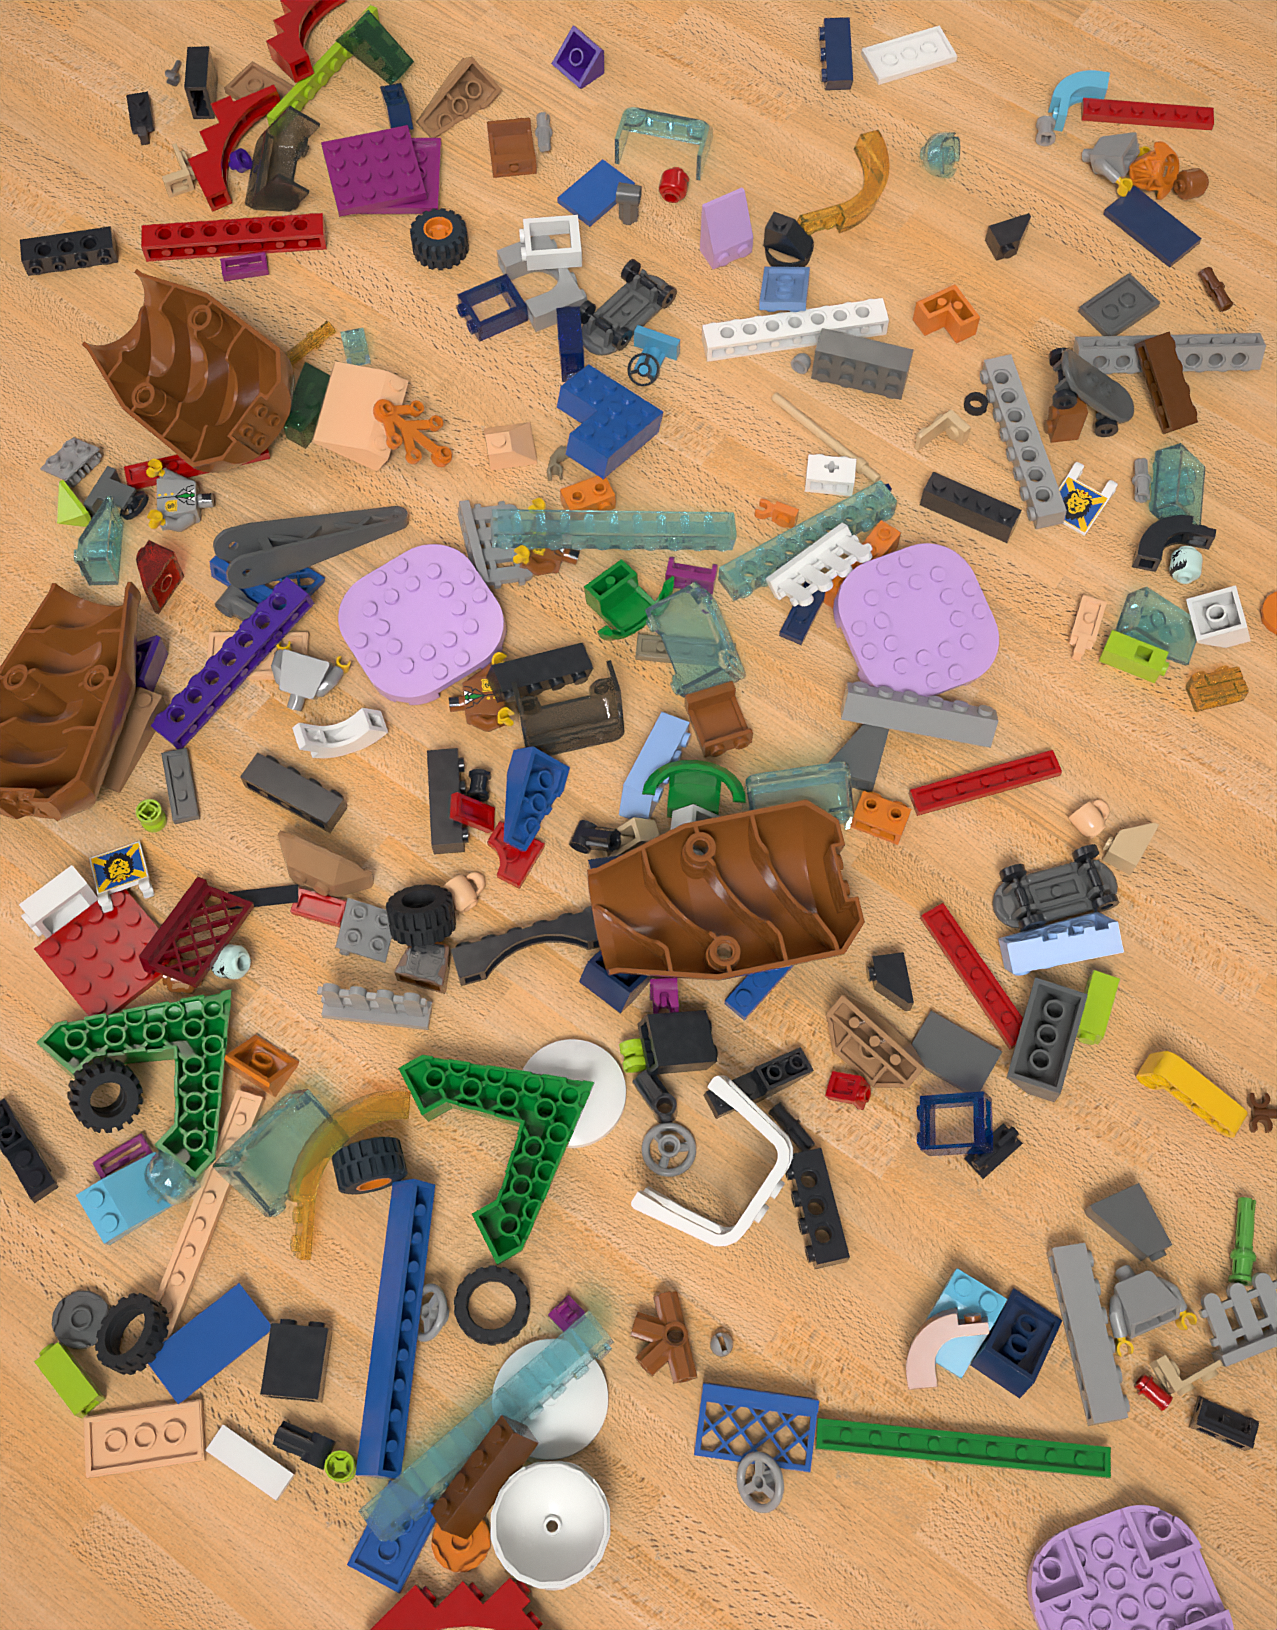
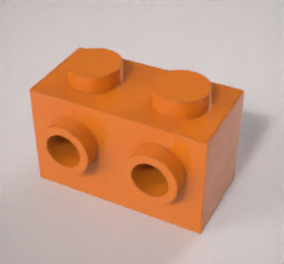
(589, 495)
(880, 817)

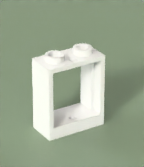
(551, 257)
(57, 902)

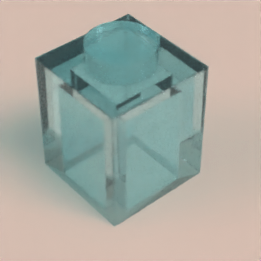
(355, 347)

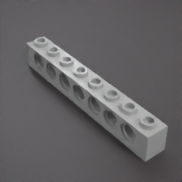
(1194, 351)
(1004, 371)

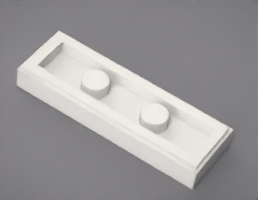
(250, 1462)

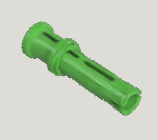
(1243, 1252)

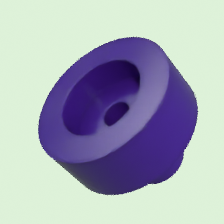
(240, 160)

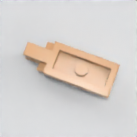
(1086, 625)

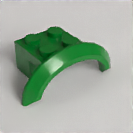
(621, 600)
(694, 783)

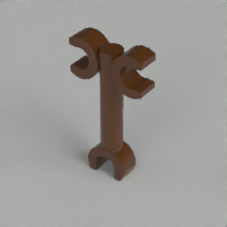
(1261, 1113)

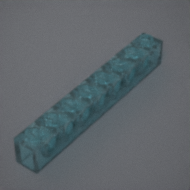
(773, 551)

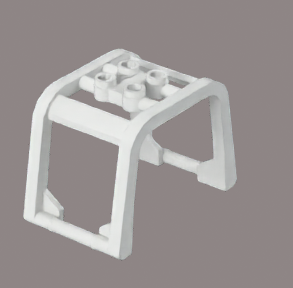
(669, 1212)

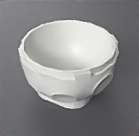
(520, 1520)

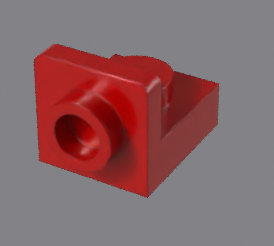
(848, 1089)

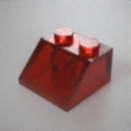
(158, 573)

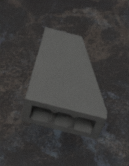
(863, 755)
(1131, 1223)

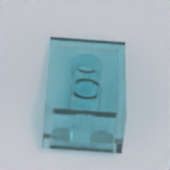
(101, 546)
(1158, 623)

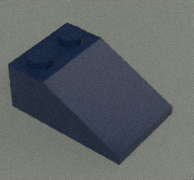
(616, 989)
(1017, 1344)

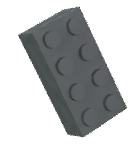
(861, 364)

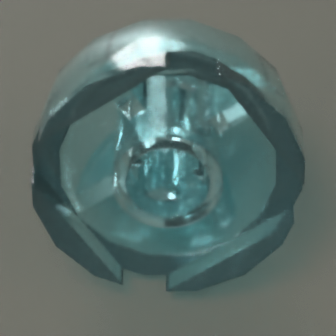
(940, 154)
(168, 1180)

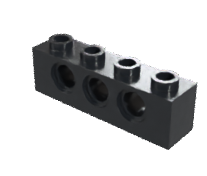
(68, 251)
(834, 1251)

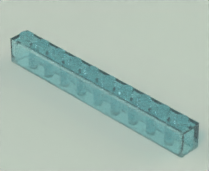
(612, 530)
(518, 1399)

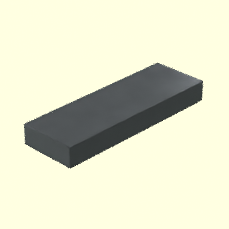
(180, 786)

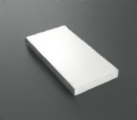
(909, 55)

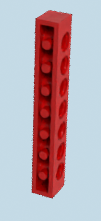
(233, 237)

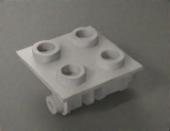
(70, 459)
(364, 931)

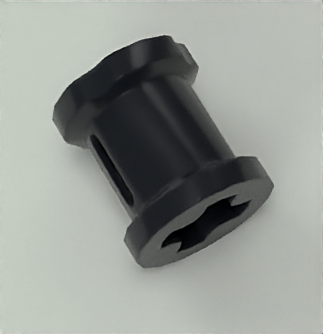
(479, 784)

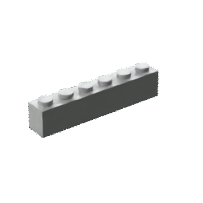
(919, 714)
(1087, 1334)

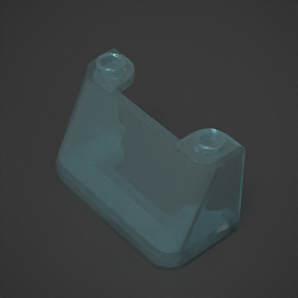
(695, 640)
(265, 1155)

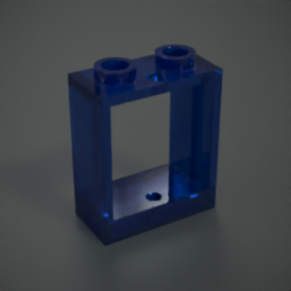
(500, 322)
(570, 341)
(981, 1118)

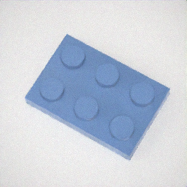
(784, 289)

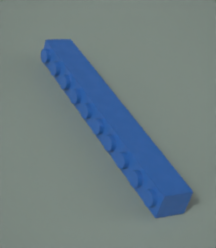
(395, 1330)

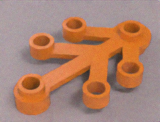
(409, 431)

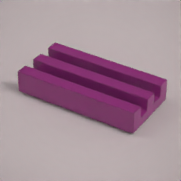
(244, 269)
(126, 1159)

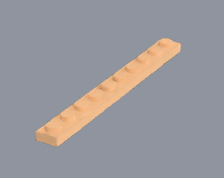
(204, 1214)

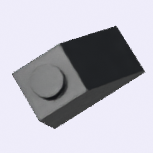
(1006, 236)
(787, 237)
(891, 979)

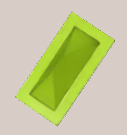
(70, 508)

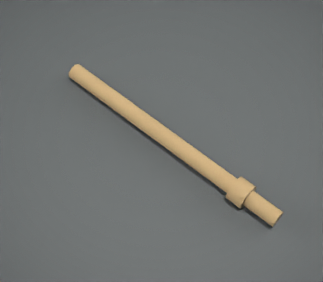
(861, 464)

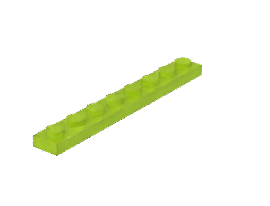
(309, 86)

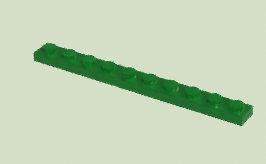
(963, 1448)

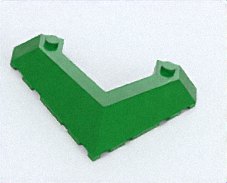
(183, 1031)
(542, 1108)

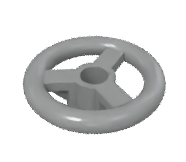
(669, 1139)
(434, 1313)
(765, 1479)

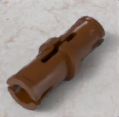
(1215, 289)

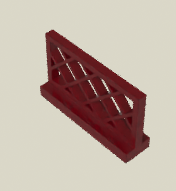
(176, 927)

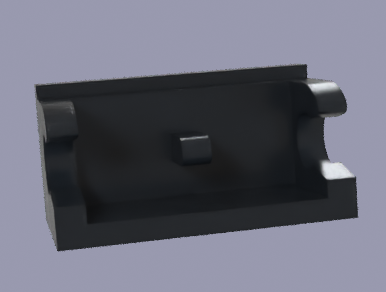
(1224, 1424)

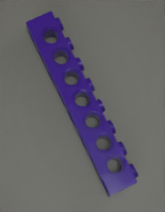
(232, 676)

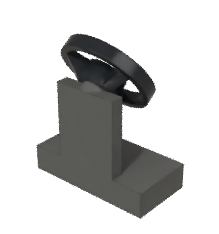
(123, 495)

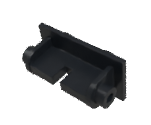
(1004, 1144)

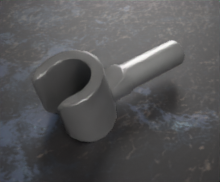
(173, 76)

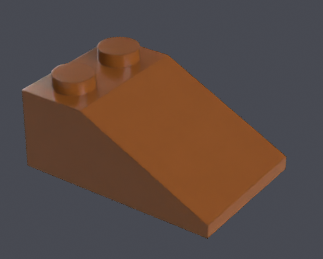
(1067, 423)

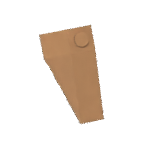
(460, 96)
(133, 737)

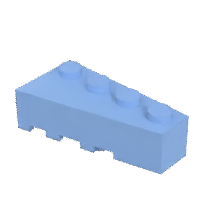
(660, 748)
(1061, 943)

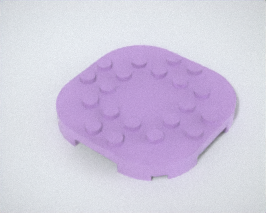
(917, 621)
(421, 623)
(1124, 1574)

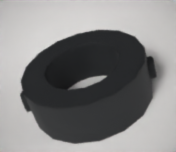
(975, 396)

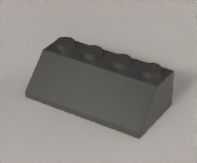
(1046, 1039)

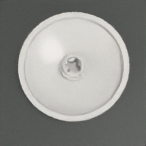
(586, 1062)
(572, 1418)

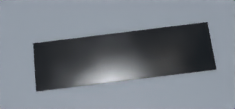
(268, 896)

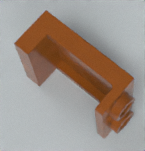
(511, 147)
(718, 720)

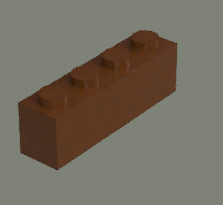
(1166, 382)
(483, 1476)

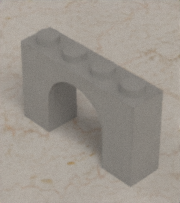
(542, 307)

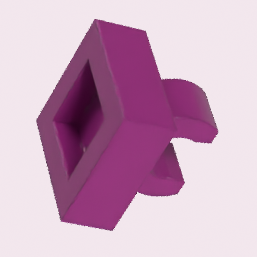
(566, 1313)

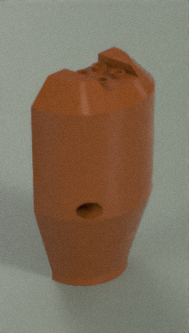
(198, 377)
(65, 703)
(758, 895)

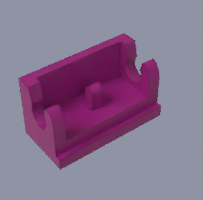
(687, 574)
(664, 994)

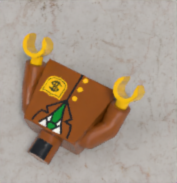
(543, 560)
(479, 701)

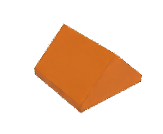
(262, 1064)

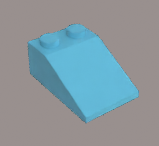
(121, 1202)
(968, 1297)

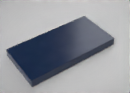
(1152, 226)

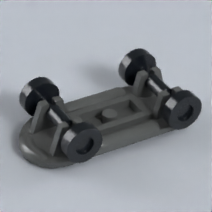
(630, 306)
(1093, 388)
(1055, 892)

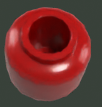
(673, 185)

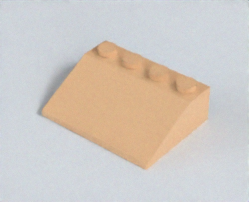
(347, 416)

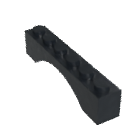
(478, 959)

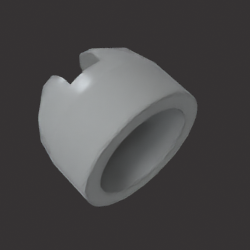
(801, 363)
(715, 1345)

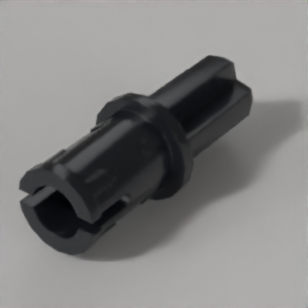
(791, 1127)

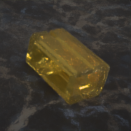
(1216, 688)

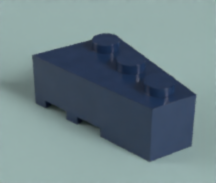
(836, 53)

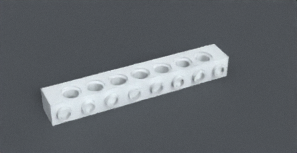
(792, 329)

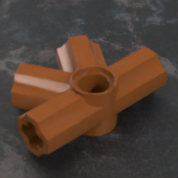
(660, 1349)

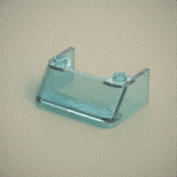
(665, 126)
(821, 784)

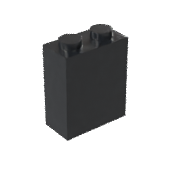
(200, 82)
(677, 1042)
(296, 1361)

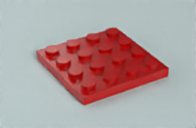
(99, 955)

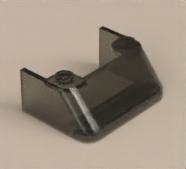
(275, 160)
(572, 722)

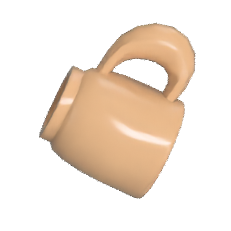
(1089, 819)
(463, 893)

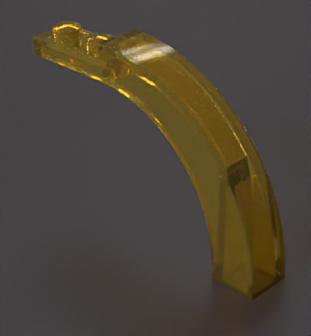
(875, 166)
(321, 1147)

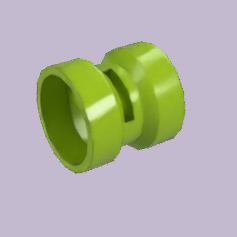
(155, 820)
(633, 1056)
(336, 1464)

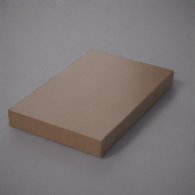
(253, 79)

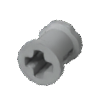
(1045, 128)

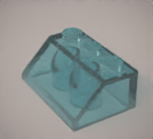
(1177, 484)

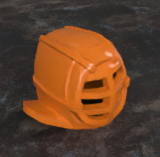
(1149, 169)

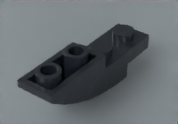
(765, 1080)
(24, 1155)

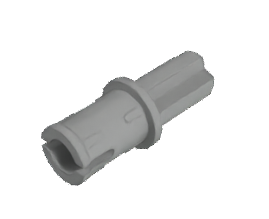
(543, 131)
(1141, 480)

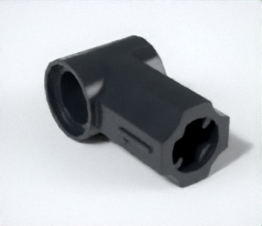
(591, 837)
(655, 1095)
(311, 1447)

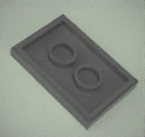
(1119, 306)
(955, 1053)

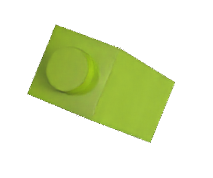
(1134, 656)
(1098, 1006)
(69, 1379)

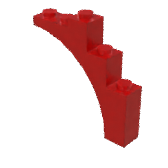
(292, 30)
(221, 139)
(462, 1609)

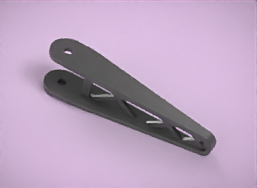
(291, 544)

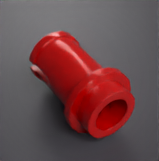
(1152, 1391)

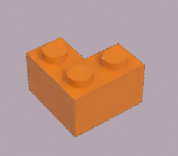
(947, 310)

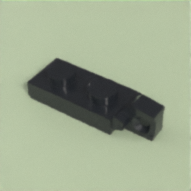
(140, 115)

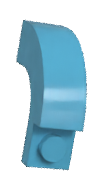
(1073, 90)

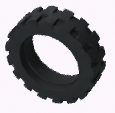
(466, 1289)
(148, 1343)

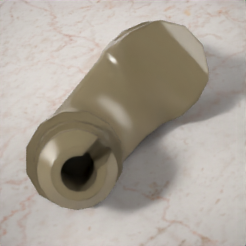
(554, 467)

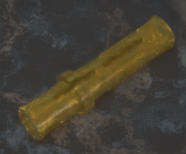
(311, 341)

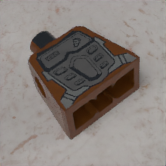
(425, 966)

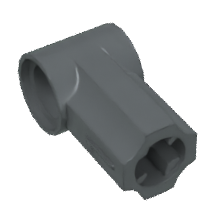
(628, 198)
(235, 603)

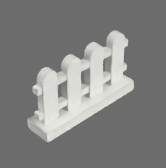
(807, 566)

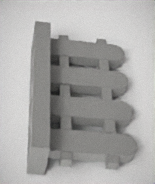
(488, 556)
(375, 1008)
(1250, 1327)

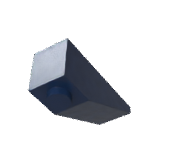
(396, 106)

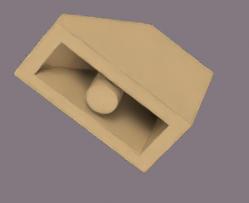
(633, 834)
(1128, 847)

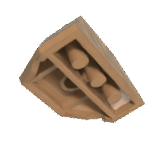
(322, 869)
(872, 1045)

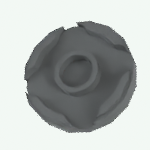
(79, 1319)

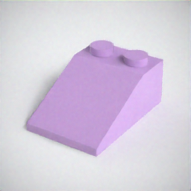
(726, 229)

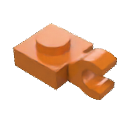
(781, 513)

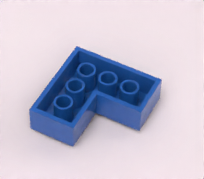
(611, 420)

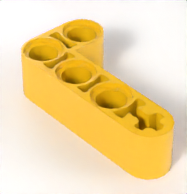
(1193, 1090)

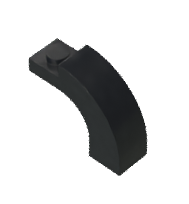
(1168, 532)

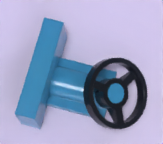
(655, 349)

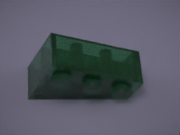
(375, 47)
(306, 405)

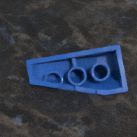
(531, 789)

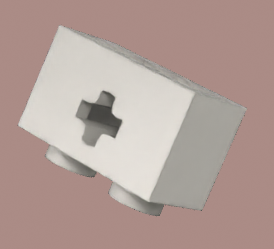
(830, 475)

